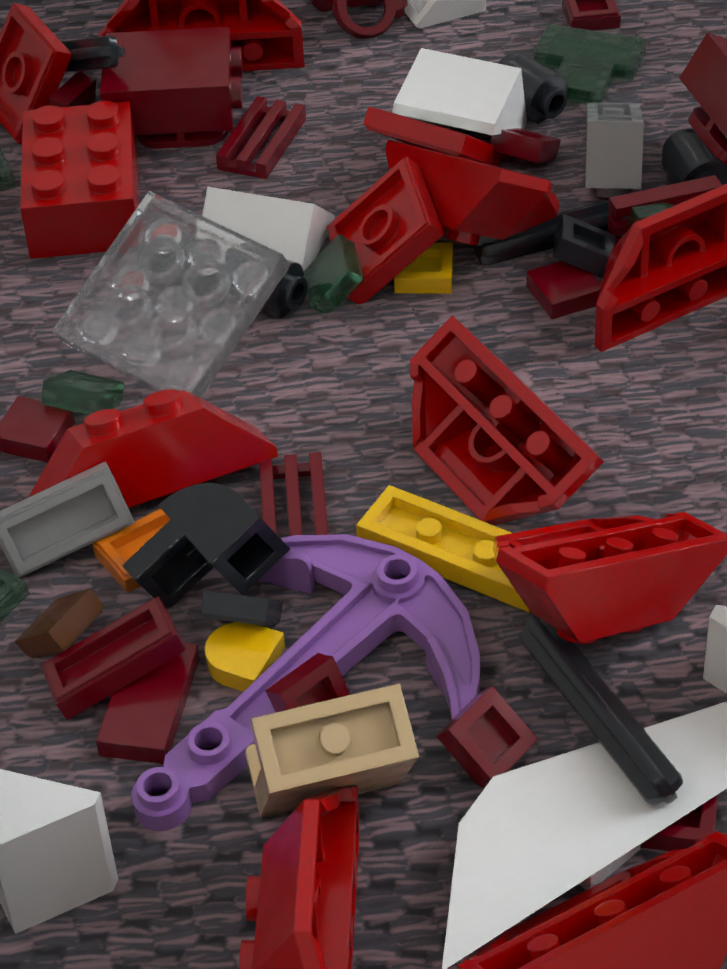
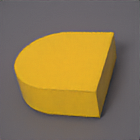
(242, 653)

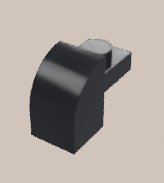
(206, 531)

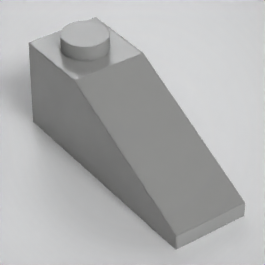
(613, 148)

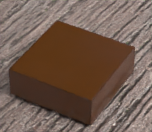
(60, 624)

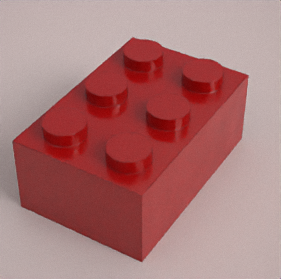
(77, 177)

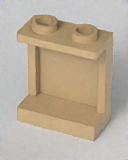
(330, 746)

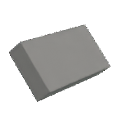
(62, 519)

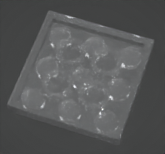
(171, 297)

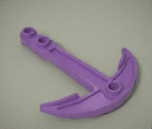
(382, 595)

